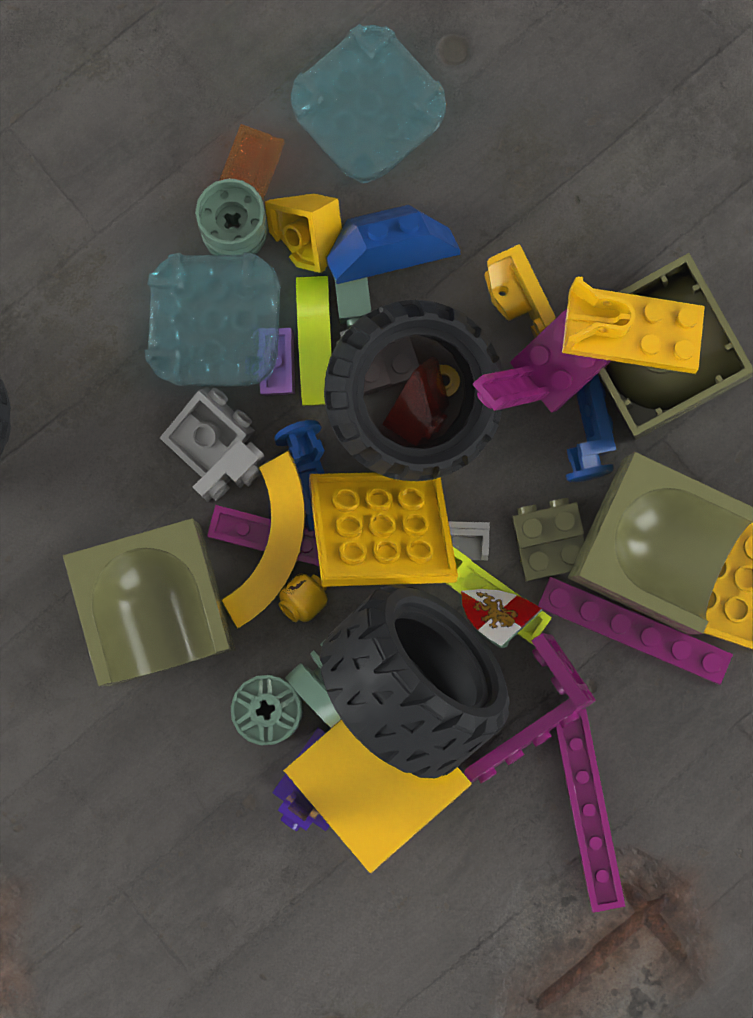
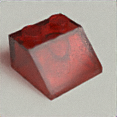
(420, 405)

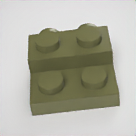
(548, 538)

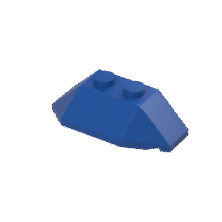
(388, 243)

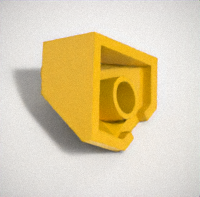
(306, 226)

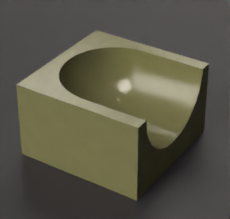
(656, 395)
(660, 543)
(148, 602)

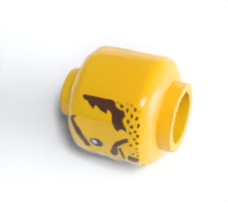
(302, 598)

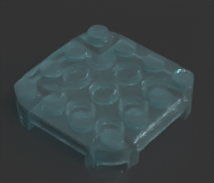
(368, 103)
(213, 320)

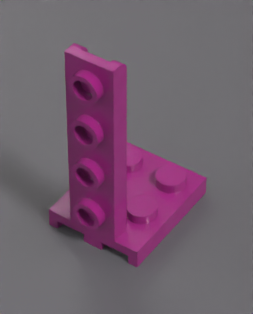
(539, 373)
(566, 681)

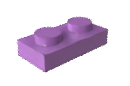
(283, 375)

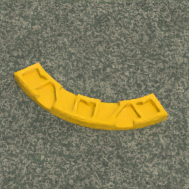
(283, 543)

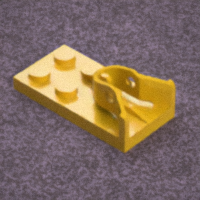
(513, 275)
(632, 328)

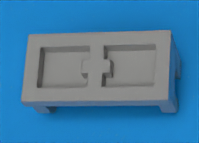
(471, 539)

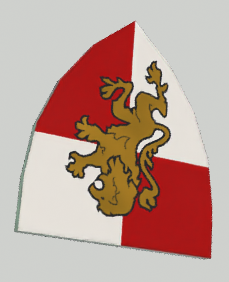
(497, 614)

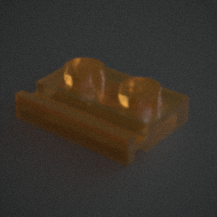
(253, 158)

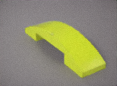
(313, 336)
(474, 577)

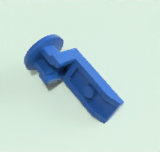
(598, 431)
(306, 454)

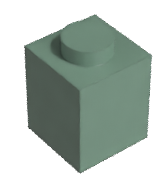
(353, 300)

